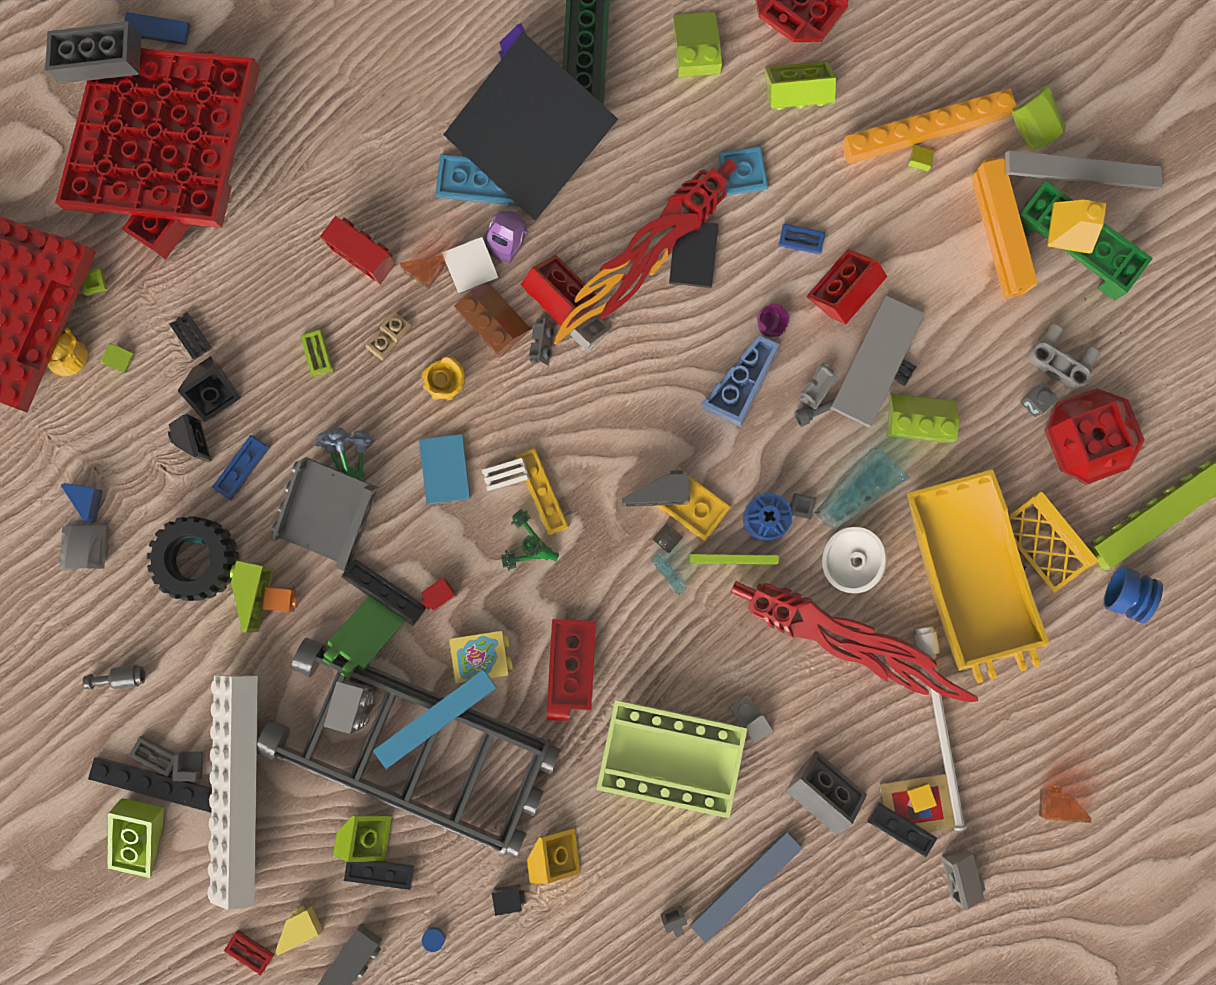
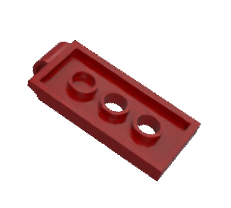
(566, 687)

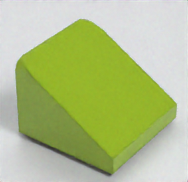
(921, 158)
(117, 357)

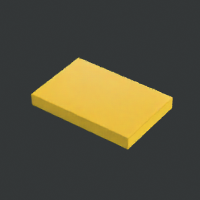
(701, 513)

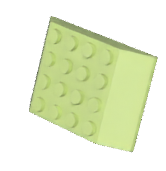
(672, 758)

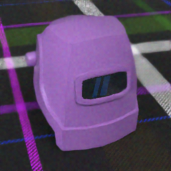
(505, 235)

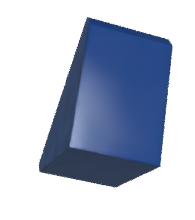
(84, 499)

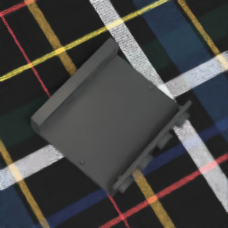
(324, 511)

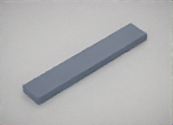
(745, 887)

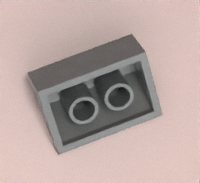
(827, 793)

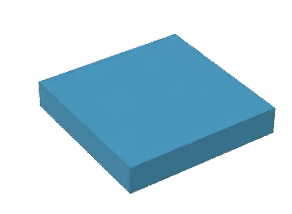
(750, 171)

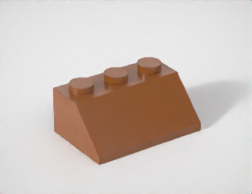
(492, 319)

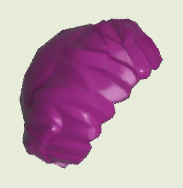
(773, 320)

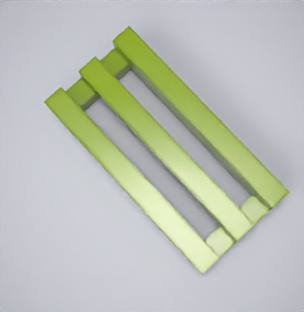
(322, 369)

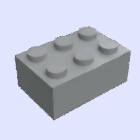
(350, 705)

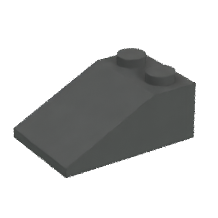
(667, 490)

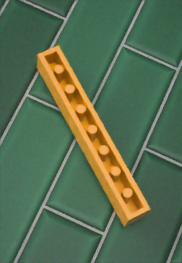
(928, 126)

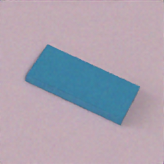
(464, 181)

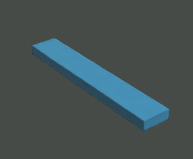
(434, 719)

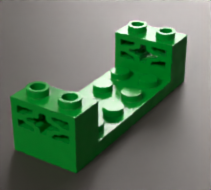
(1113, 255)

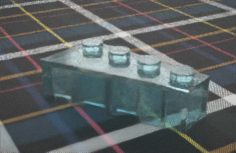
(865, 483)

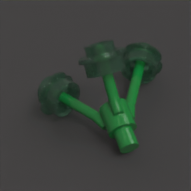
(531, 545)

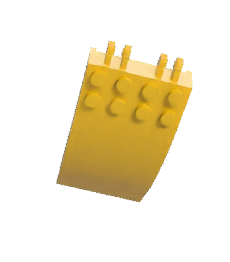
(976, 573)

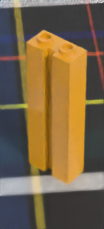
(1004, 228)

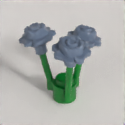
(337, 438)

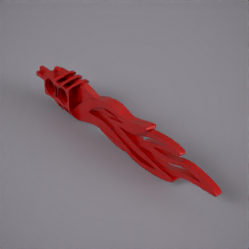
(861, 646)

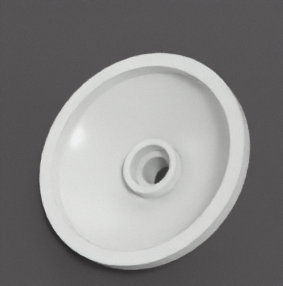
(841, 559)

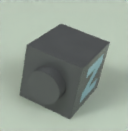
(1039, 400)

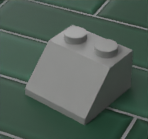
(963, 878)

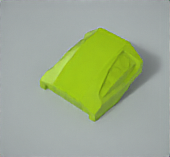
(1039, 120)

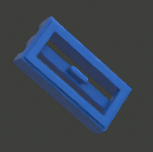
(816, 250)

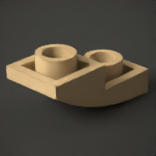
(388, 336)

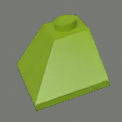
(363, 838)

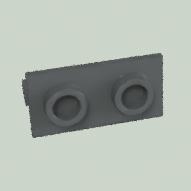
(544, 332)

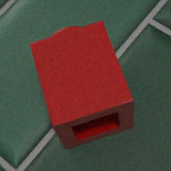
(438, 595)

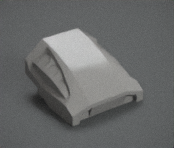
(83, 547)

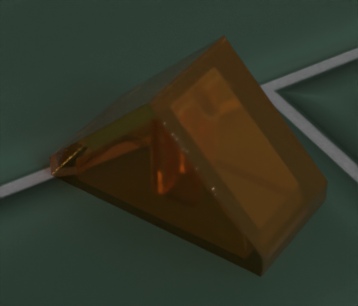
(424, 270)

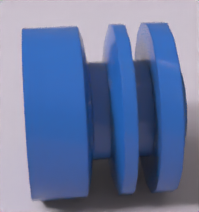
(754, 517)
(1133, 594)

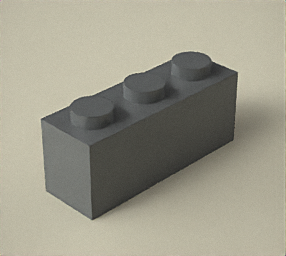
(352, 958)

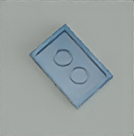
(444, 469)

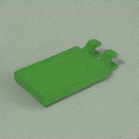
(363, 636)

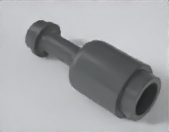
(118, 678)

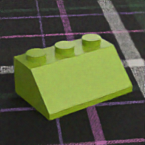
(800, 85)
(922, 419)

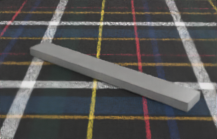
(1083, 170)

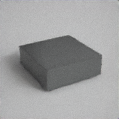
(802, 506)

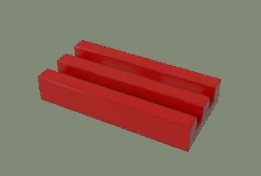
(254, 945)

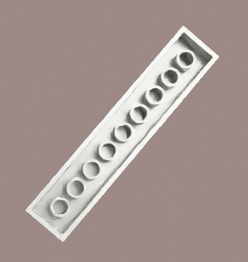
(233, 791)

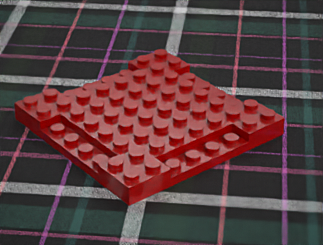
(160, 138)
(37, 293)

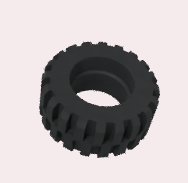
(165, 553)

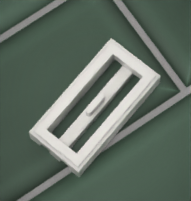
(488, 479)

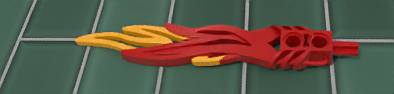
(670, 217)

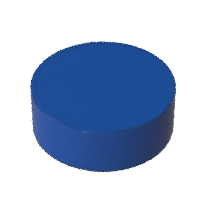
(433, 939)

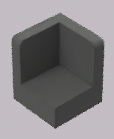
(187, 766)

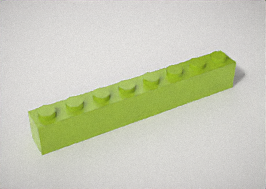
(1156, 516)

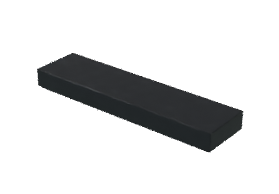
(384, 592)

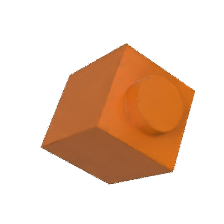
(280, 599)

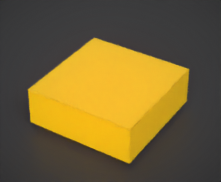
(921, 797)

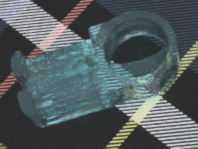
(669, 574)

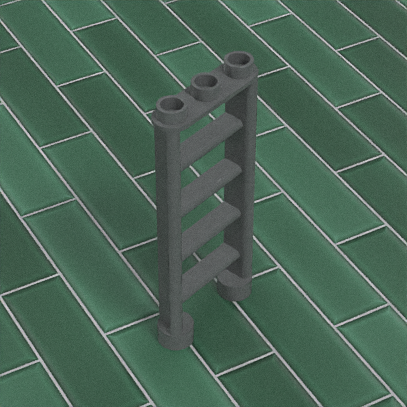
(274, 736)

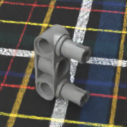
(1060, 365)

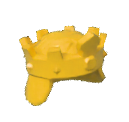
(68, 355)
(444, 378)

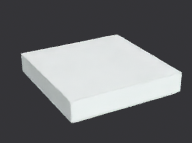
(470, 265)

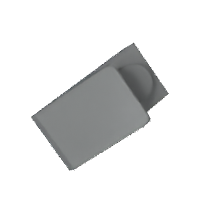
(590, 333)
(751, 718)

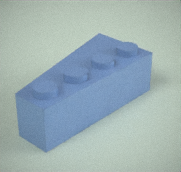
(740, 387)

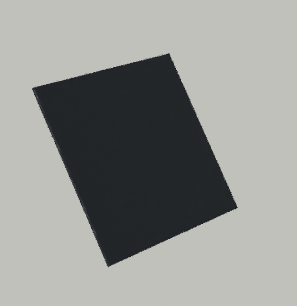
(530, 126)

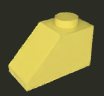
(298, 929)

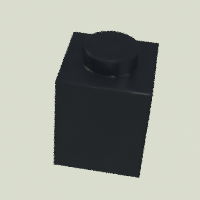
(508, 899)

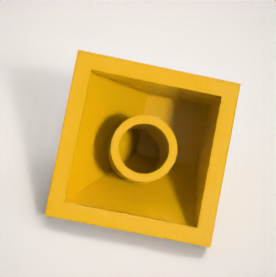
(1076, 225)
(554, 857)

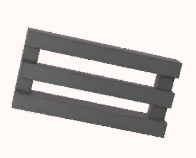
(166, 772)

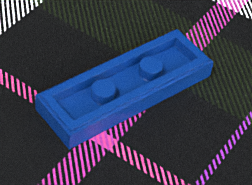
(159, 28)
(240, 467)

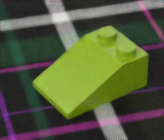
(697, 44)
(248, 590)
(134, 836)

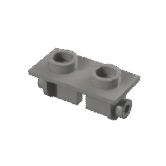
(816, 391)

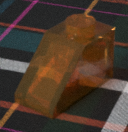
(1061, 806)

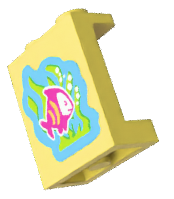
(480, 652)

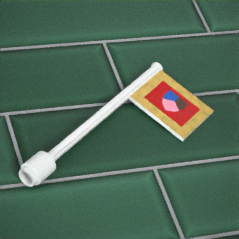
(943, 786)

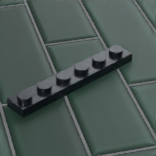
(150, 784)

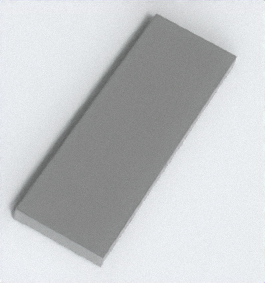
(877, 361)

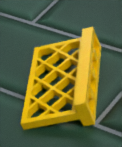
(1065, 533)

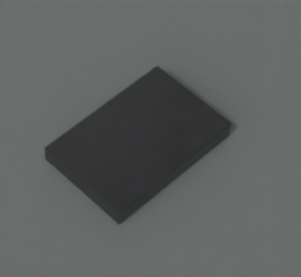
(695, 257)

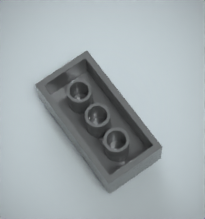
(93, 52)

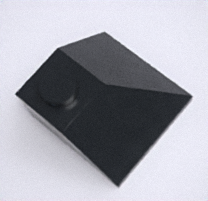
(208, 389)
(189, 436)

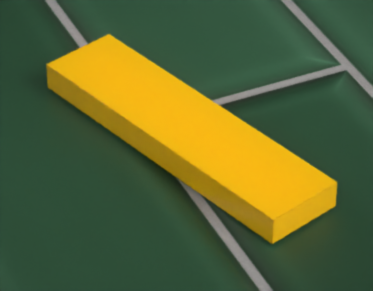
(543, 493)

